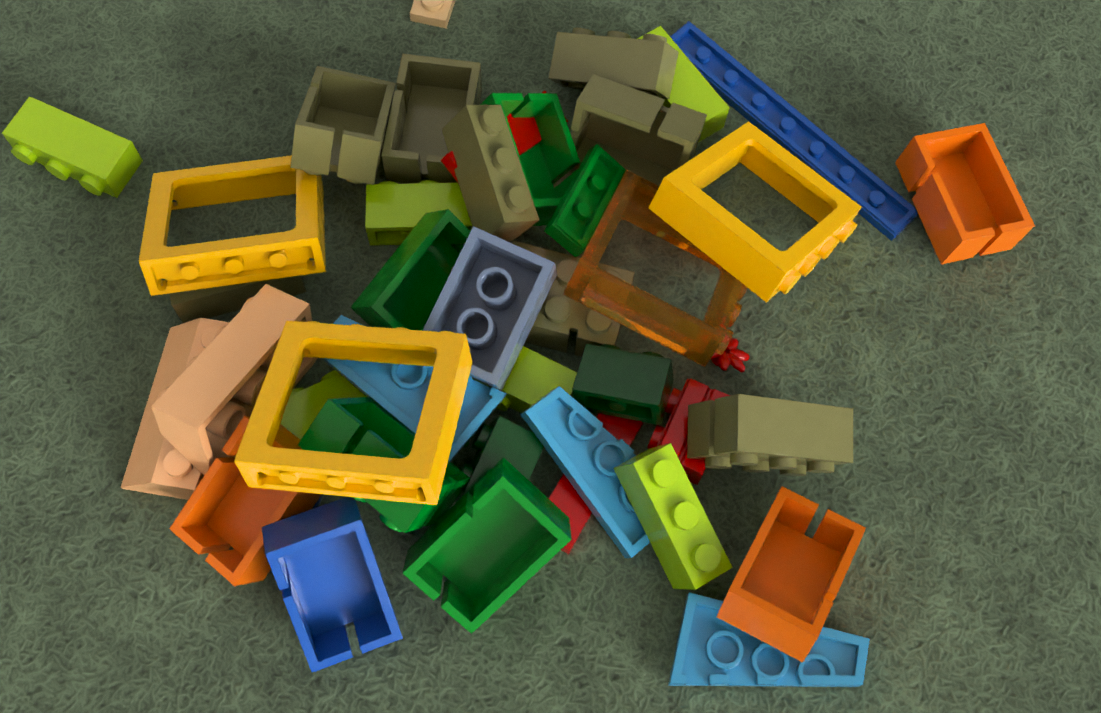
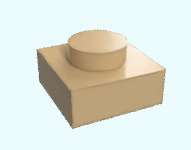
(432, 12)

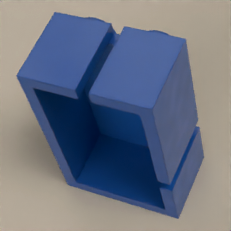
(330, 582)

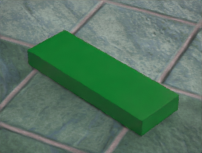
(585, 201)

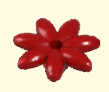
(731, 356)

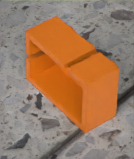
(963, 193)
(230, 513)
(789, 577)

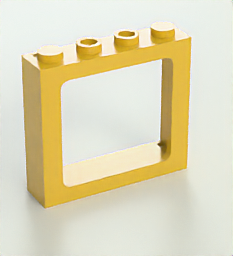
(733, 243)
(232, 259)
(406, 479)

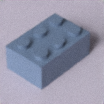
(494, 301)

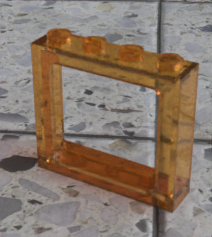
(639, 309)

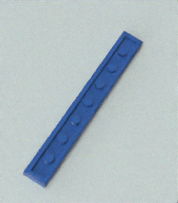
(794, 132)

